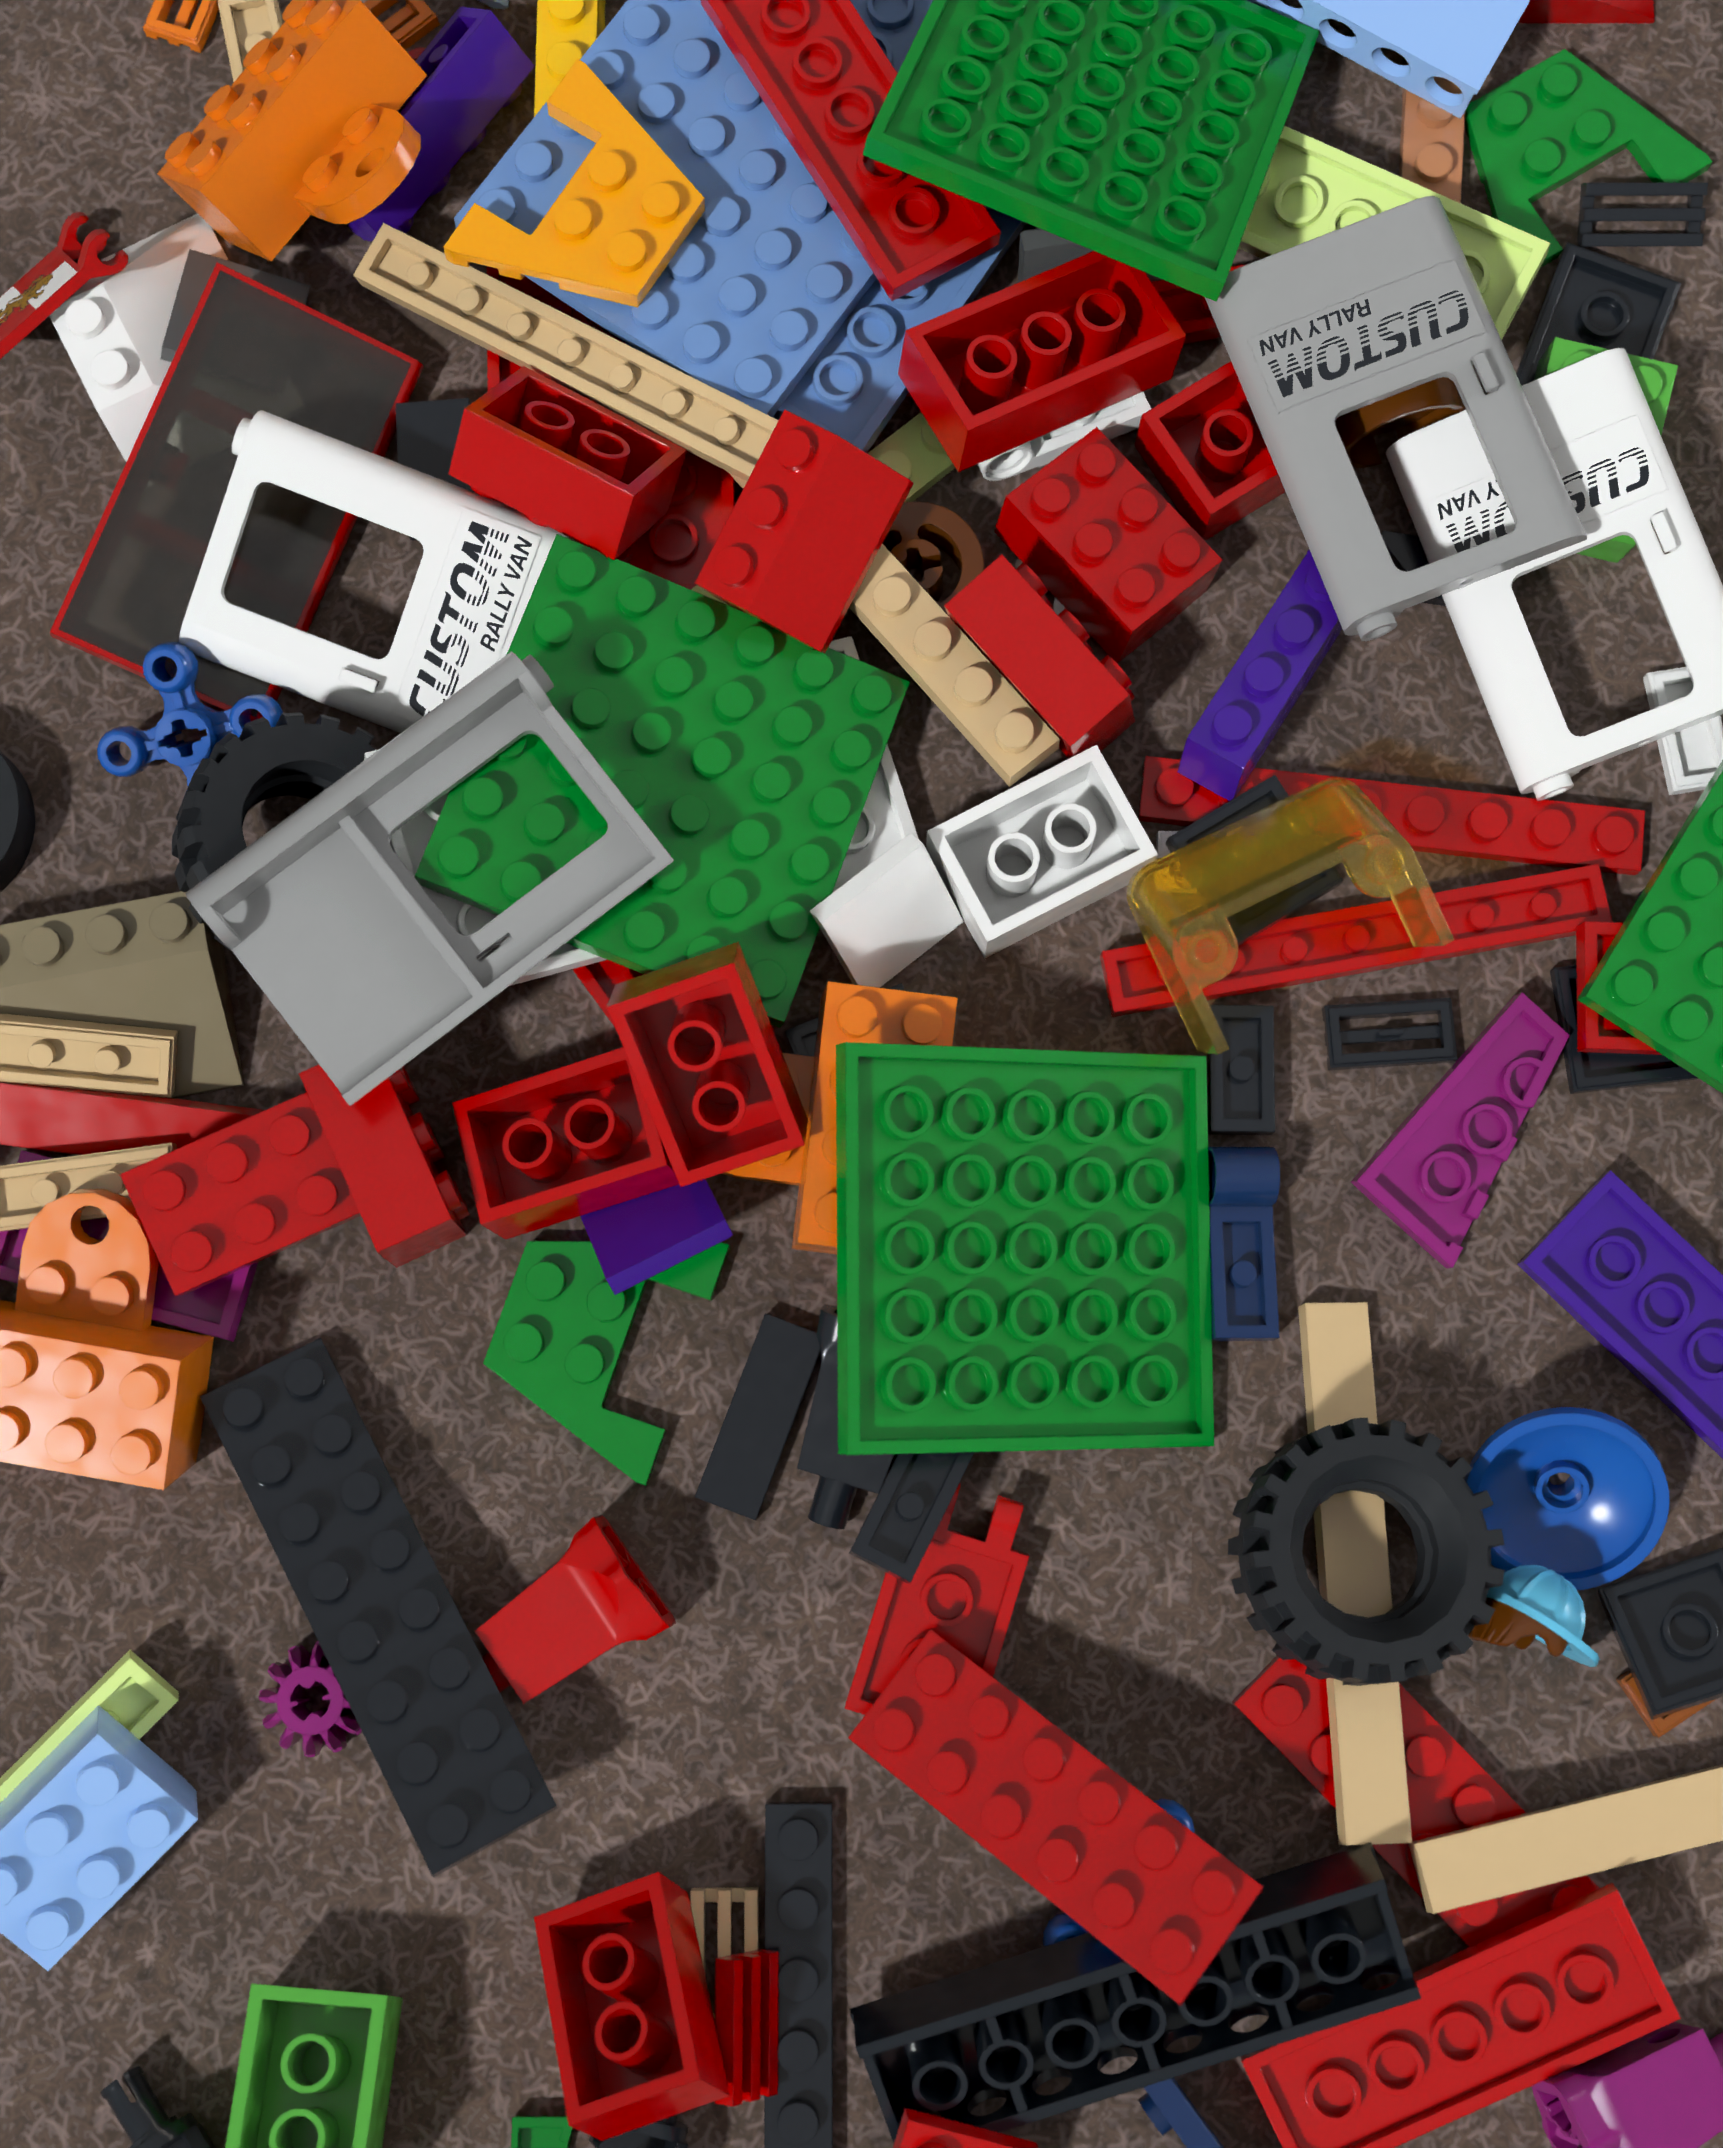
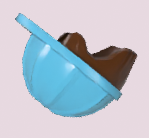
(1539, 1607)

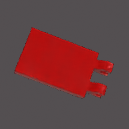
(959, 1591)

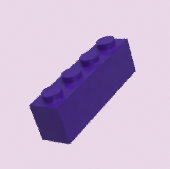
(470, 76)
(1262, 685)

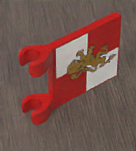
(54, 281)

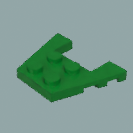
(1558, 126)
(566, 1337)

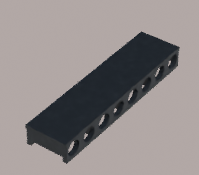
(1083, 2006)

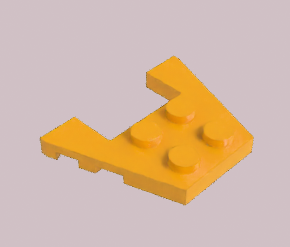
(612, 220)

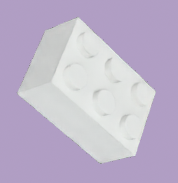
(1039, 851)

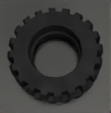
(249, 769)

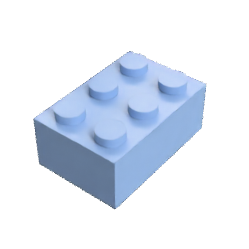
(84, 1834)

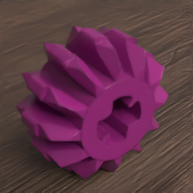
(314, 1727)

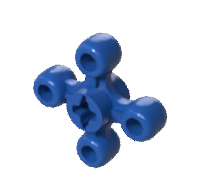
(181, 712)

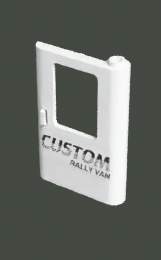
(1619, 486)
(459, 612)

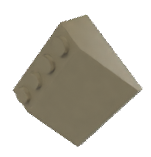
(130, 967)

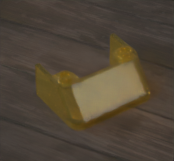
(1192, 890)

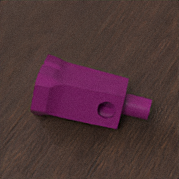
(1639, 2095)

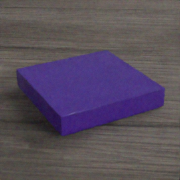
(654, 1232)

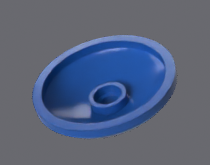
(1592, 1523)

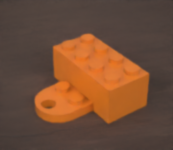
(301, 129)
(845, 1015)
(83, 1367)

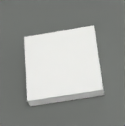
(888, 914)

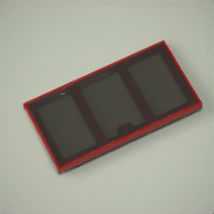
(237, 357)

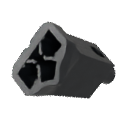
(819, 1454)

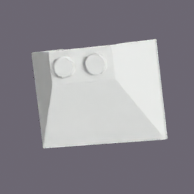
(120, 323)

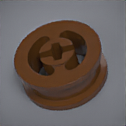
(915, 539)

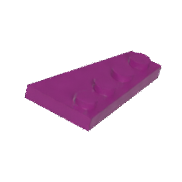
(1450, 1147)

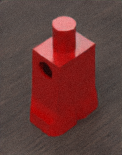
(572, 1614)

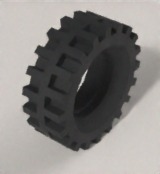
(1447, 1534)

